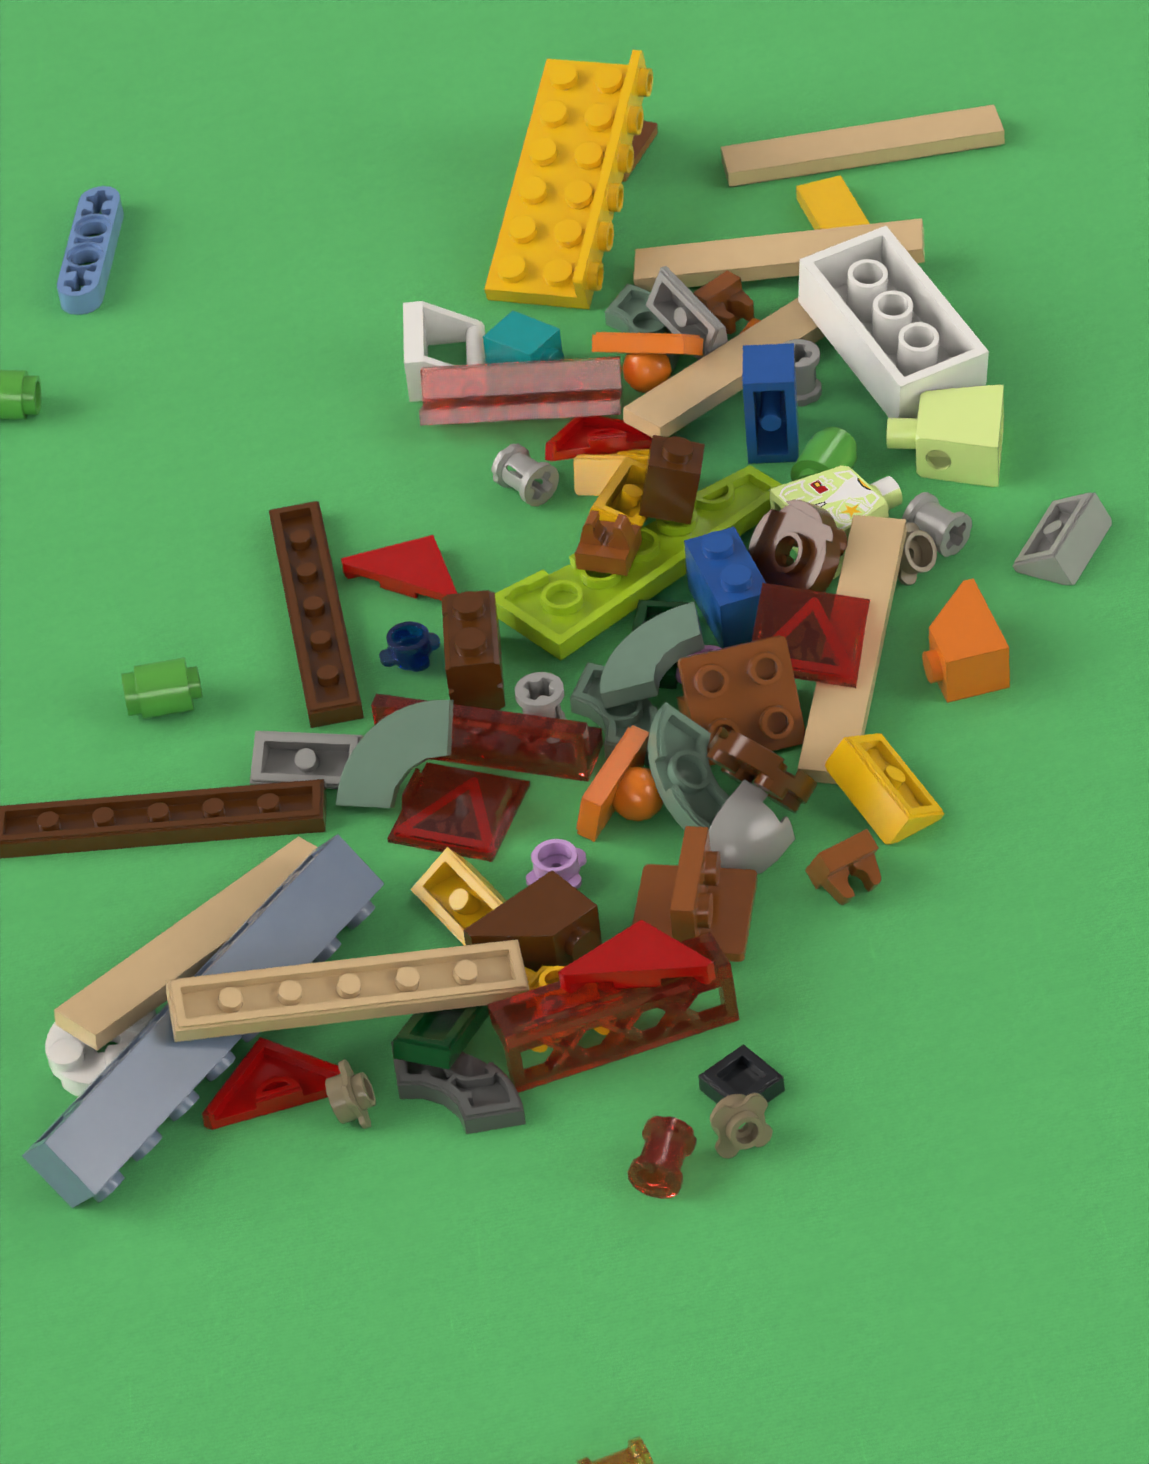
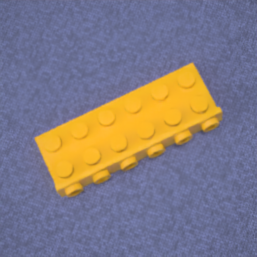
(569, 183)

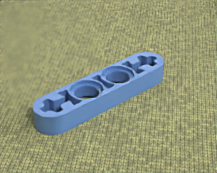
(86, 249)

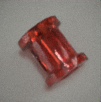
(660, 1162)

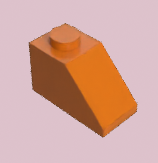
(966, 647)

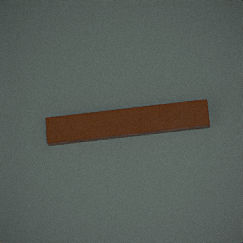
(315, 615)
(163, 818)

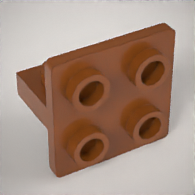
(744, 691)
(699, 896)

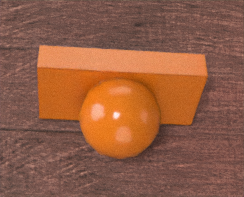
(647, 353)
(620, 787)

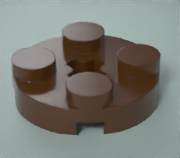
(804, 527)
(750, 761)

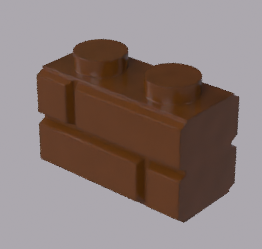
(473, 649)

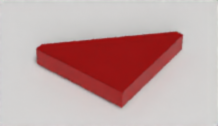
(594, 437)
(404, 568)
(637, 960)
(268, 1082)

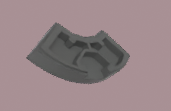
(470, 1089)

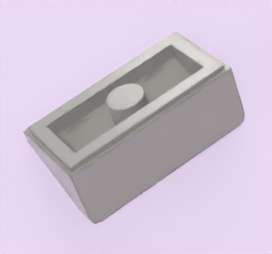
(684, 311)
(1065, 539)
(300, 757)

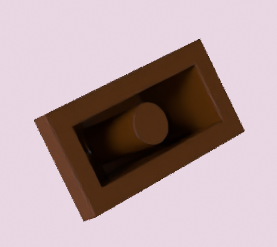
(671, 479)
(547, 918)

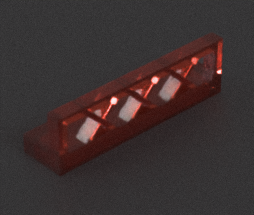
(521, 390)
(512, 740)
(562, 1018)

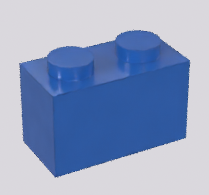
(770, 403)
(724, 584)

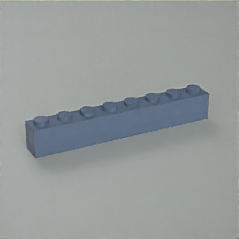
(157, 1075)

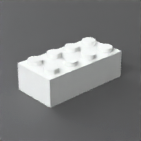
(889, 321)

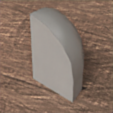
(749, 831)

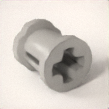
(806, 359)
(524, 477)
(946, 528)
(541, 696)

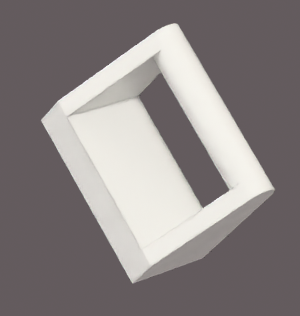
(432, 325)

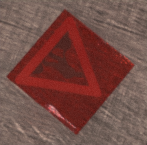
(820, 631)
(457, 811)

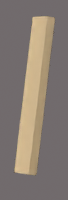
(862, 145)
(760, 255)
(715, 375)
(869, 573)
(139, 981)
(344, 990)

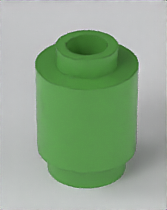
(19, 394)
(825, 451)
(161, 688)

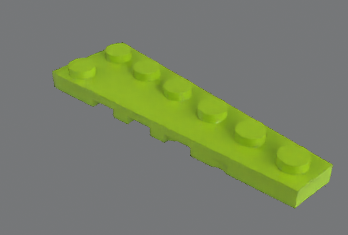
(576, 605)

